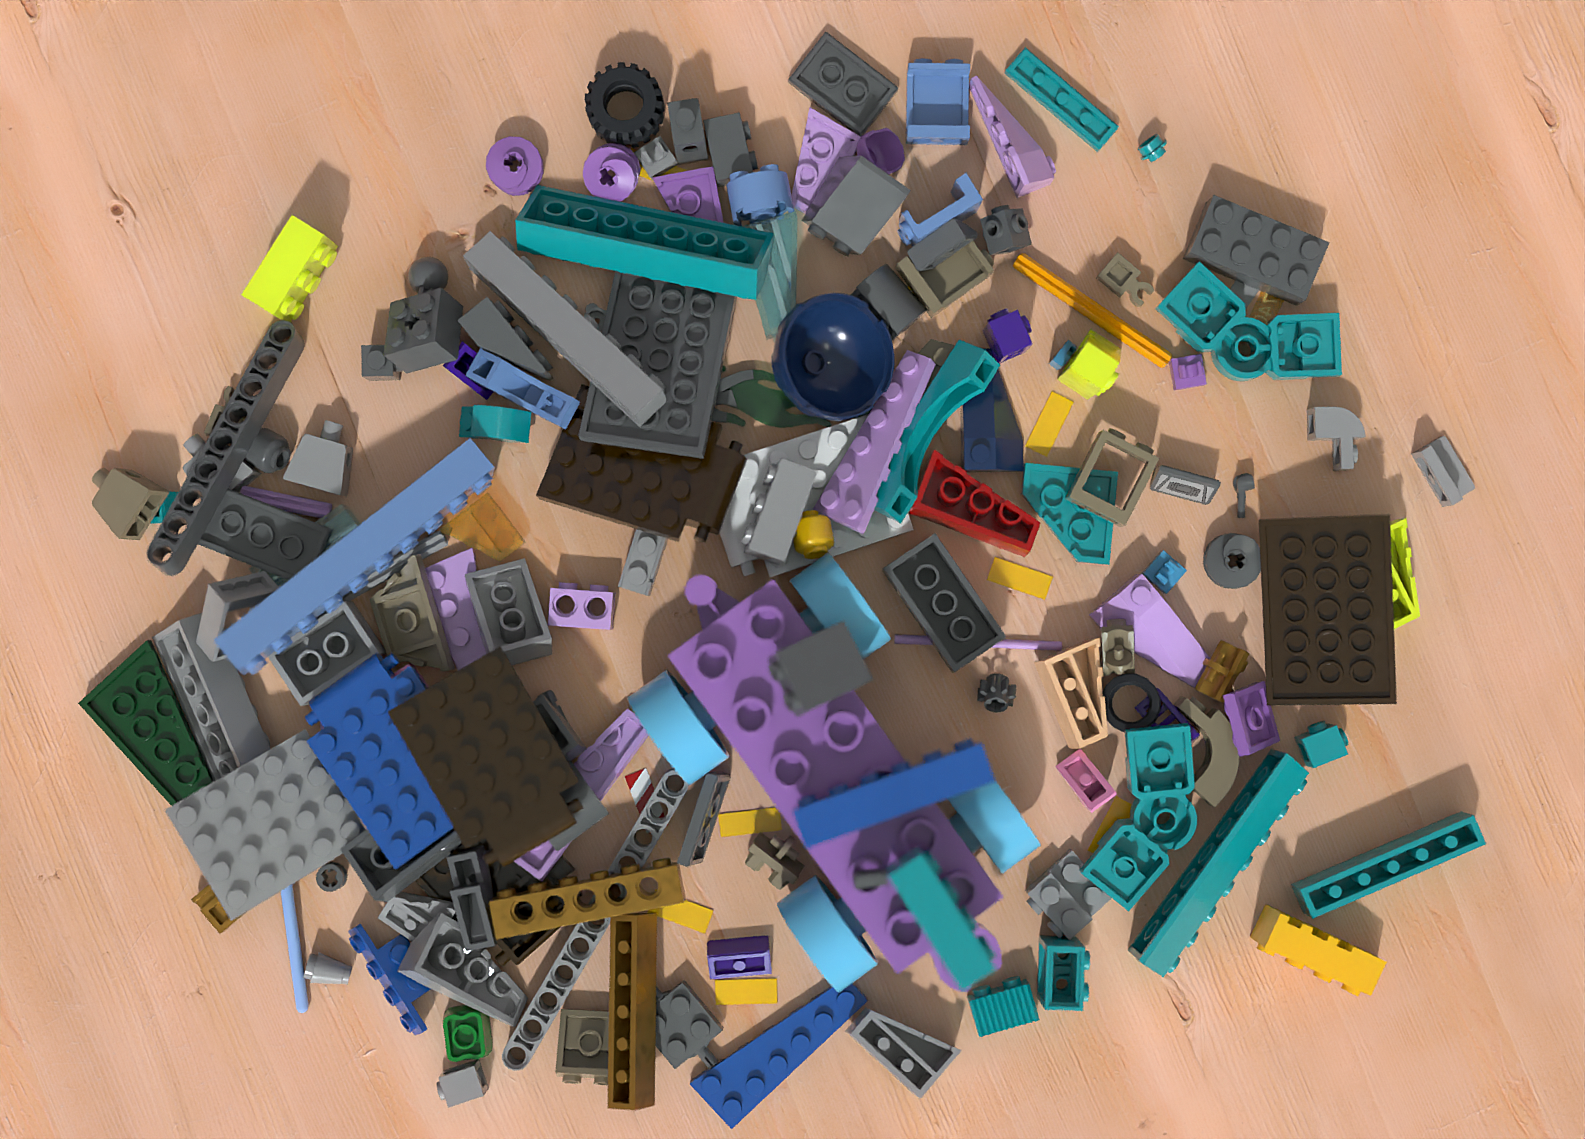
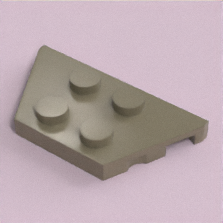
(410, 618)

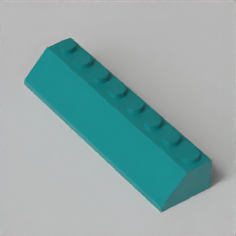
(644, 242)
(1218, 862)

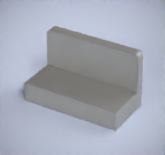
(1443, 471)

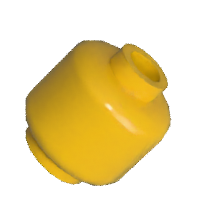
(813, 535)

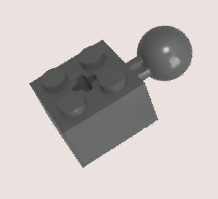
(424, 326)

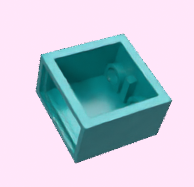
(1070, 968)

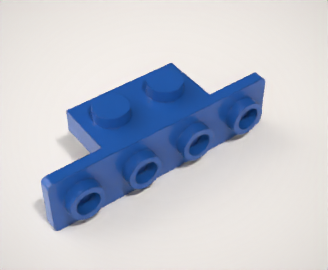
(384, 965)

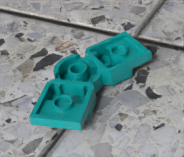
(1284, 348)
(1136, 847)

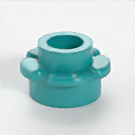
(1152, 148)

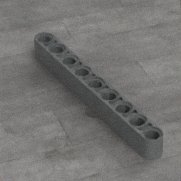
(226, 461)

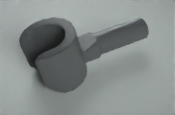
(1241, 484)

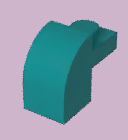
(495, 423)

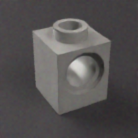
(462, 1083)

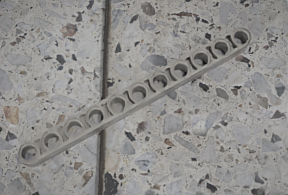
(592, 933)

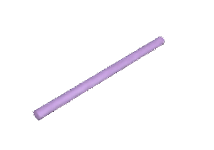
(1005, 643)

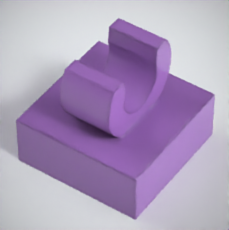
(1187, 372)

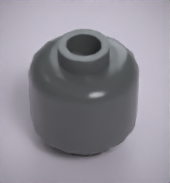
(268, 451)

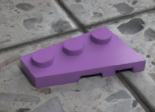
(691, 193)

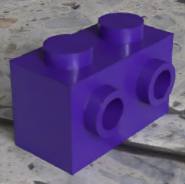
(1007, 334)

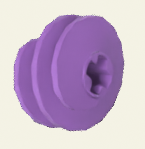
(503, 154)
(621, 161)

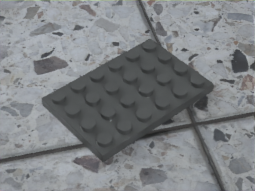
(683, 342)

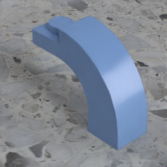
(522, 389)

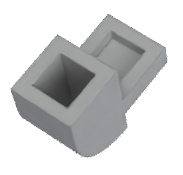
(1340, 427)

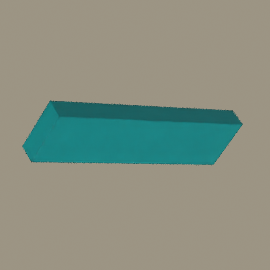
(1061, 99)

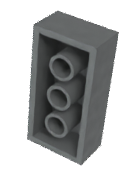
(1256, 250)
(944, 603)

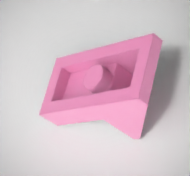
(1086, 780)

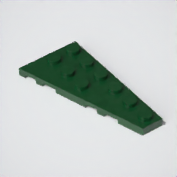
(148, 725)

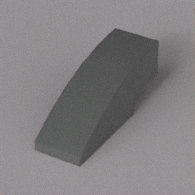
(472, 897)

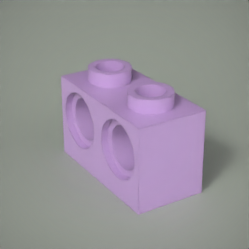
(581, 615)

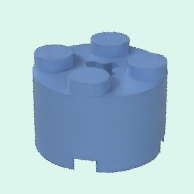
(759, 194)

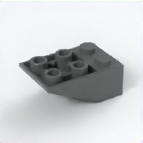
(491, 330)

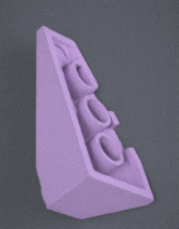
(1018, 152)

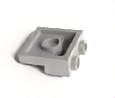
(1066, 896)

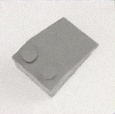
(509, 611)

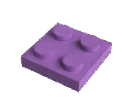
(1251, 718)

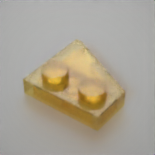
(486, 529)

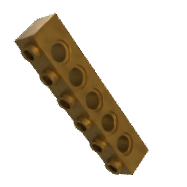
(509, 922)

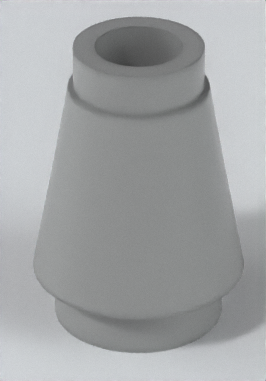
(326, 970)

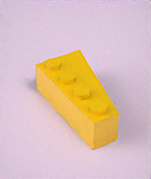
(1317, 950)

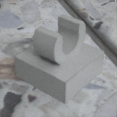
(656, 158)

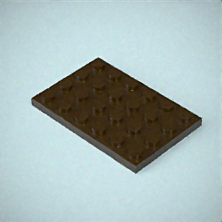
(1328, 610)

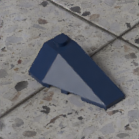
(990, 431)

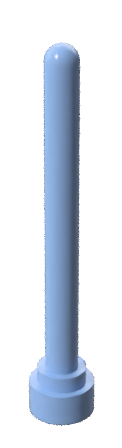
(294, 949)

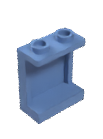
(937, 102)
(967, 203)

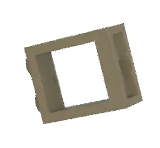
(1098, 506)

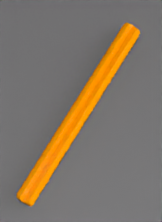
(1092, 310)

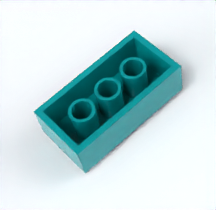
(944, 924)

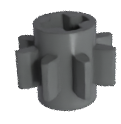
(996, 693)

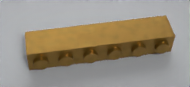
(632, 1011)

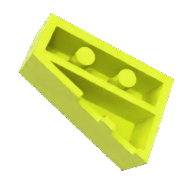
(1092, 366)
(1404, 585)

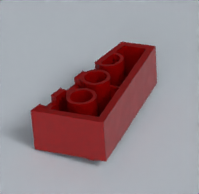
(972, 508)

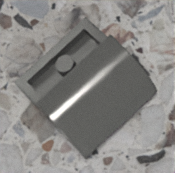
(890, 300)
(585, 818)

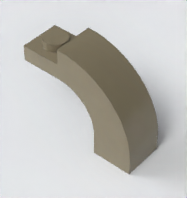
(1221, 755)

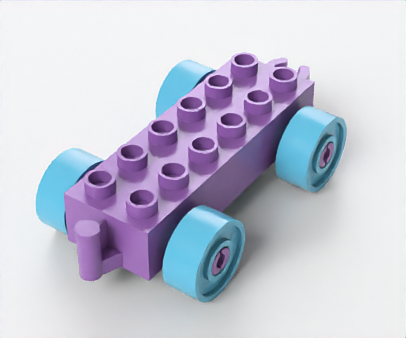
(813, 753)

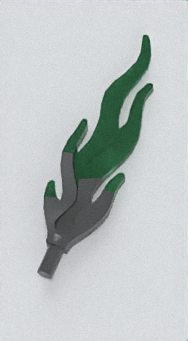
(759, 402)

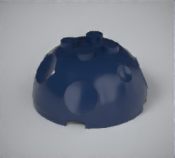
(833, 357)

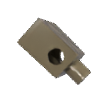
(127, 501)

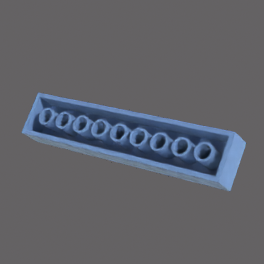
(355, 558)

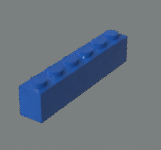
(892, 794)

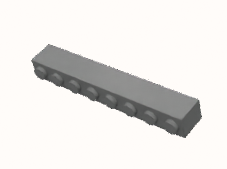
(565, 328)

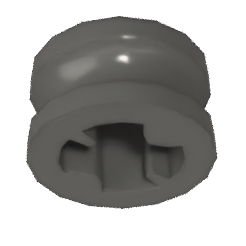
(341, 877)

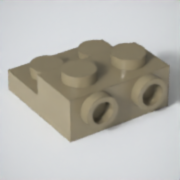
(583, 1046)

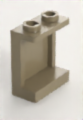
(949, 279)

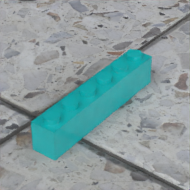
(1388, 864)

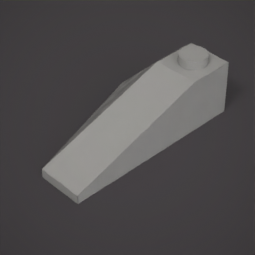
(470, 977)

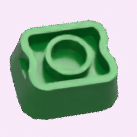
(466, 1033)

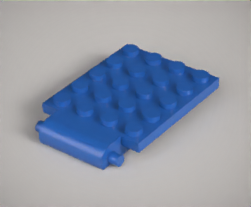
(372, 760)

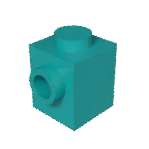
(1322, 744)

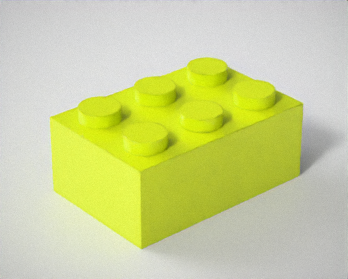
(291, 270)

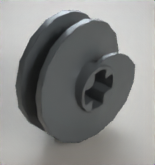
(1216, 559)

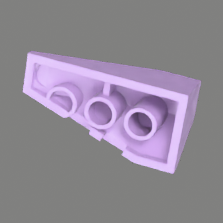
(1157, 629)

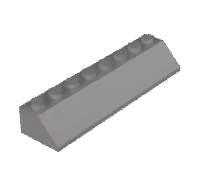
(211, 699)

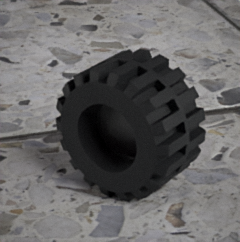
(622, 80)

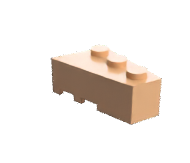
(1075, 692)

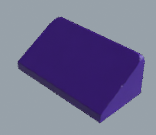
(739, 957)

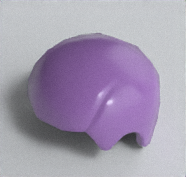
(882, 149)

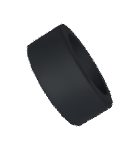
(1142, 682)

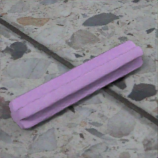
(288, 502)

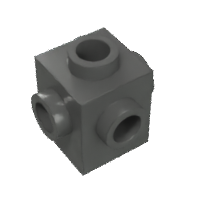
(1005, 230)

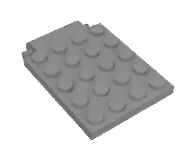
(265, 825)

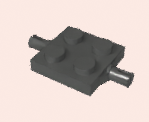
(684, 1026)

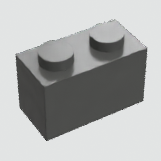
(728, 146)

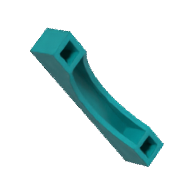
(959, 379)

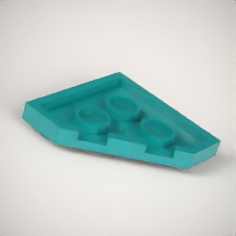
(1079, 530)

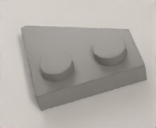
(412, 913)

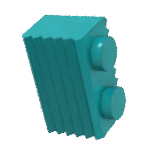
(1002, 1006)

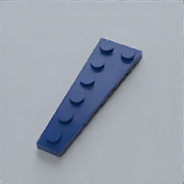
(758, 1067)

